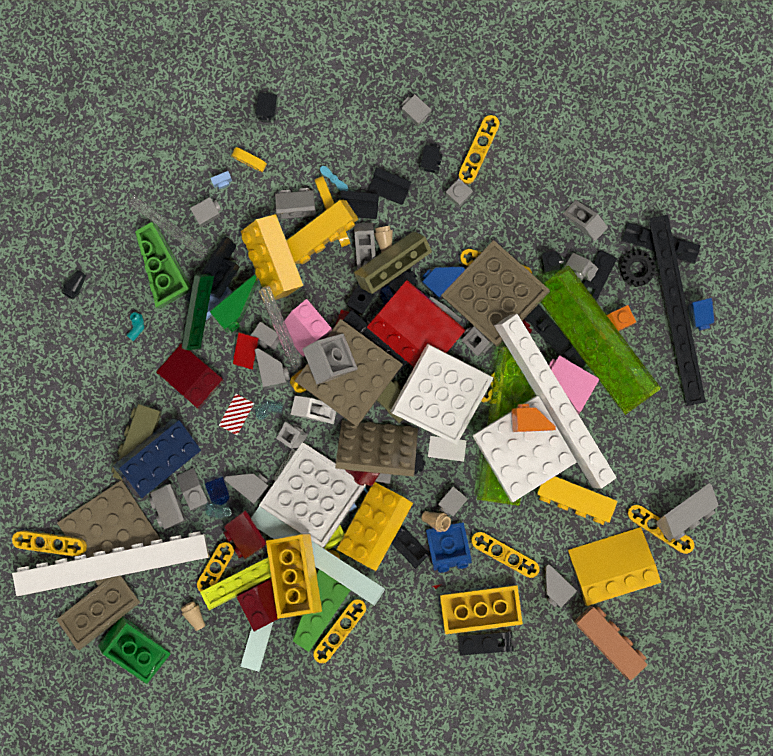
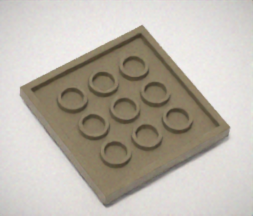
(494, 289)
(359, 390)
(377, 448)
(109, 523)

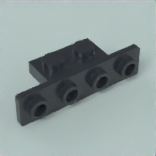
(220, 268)

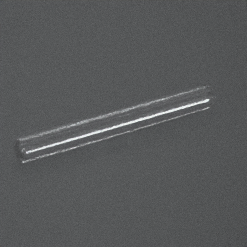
(168, 226)
(281, 329)

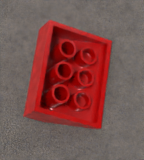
(412, 322)

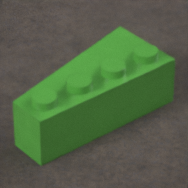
(163, 269)
(312, 625)

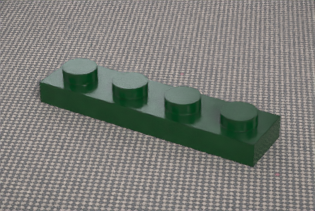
(197, 311)

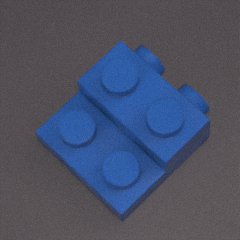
(449, 548)

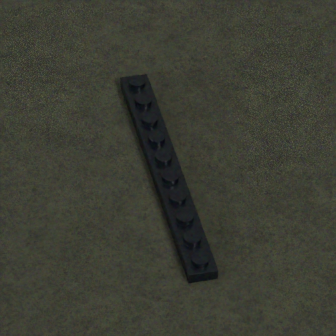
(677, 310)

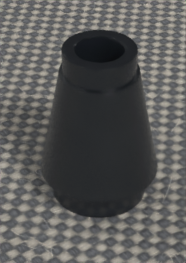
(73, 285)

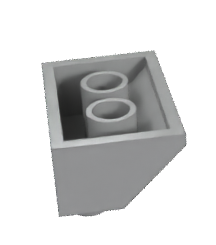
(688, 513)

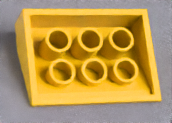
(614, 566)

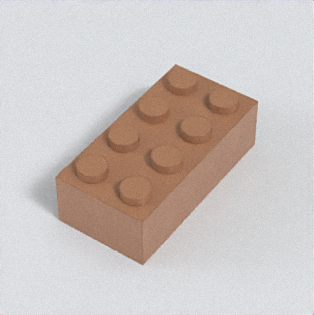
(611, 643)

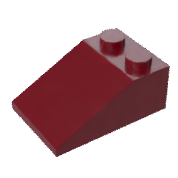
(190, 376)
(244, 536)
(259, 605)

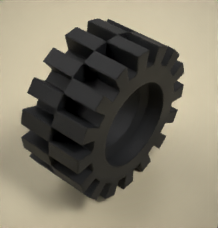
(626, 269)

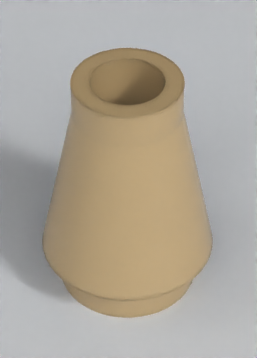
(384, 237)
(438, 521)
(193, 615)

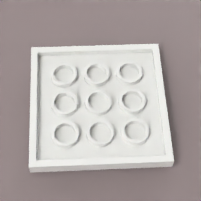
(441, 394)
(523, 458)
(312, 495)

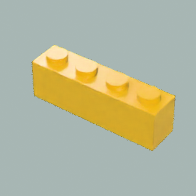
(320, 231)
(577, 498)

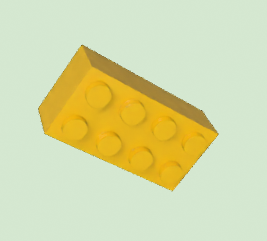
(271, 256)
(375, 526)
(294, 576)
(481, 609)

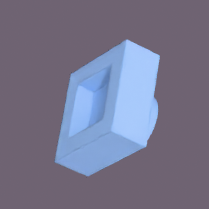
(221, 180)

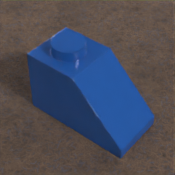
(440, 279)
(701, 314)

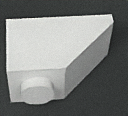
(312, 409)

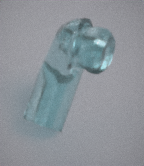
(266, 408)
(219, 513)

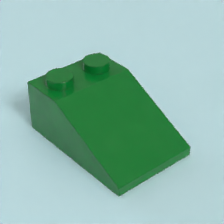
(233, 308)
(133, 650)

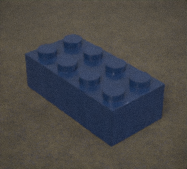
(156, 458)

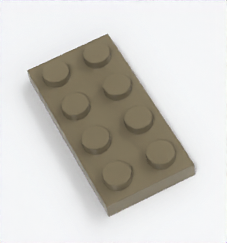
(98, 611)

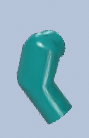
(137, 324)

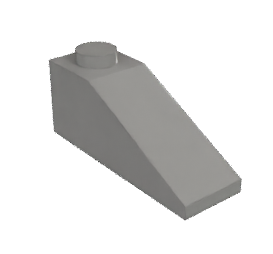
(364, 243)

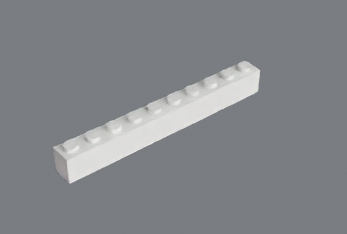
(555, 401)
(110, 565)

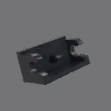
(409, 547)

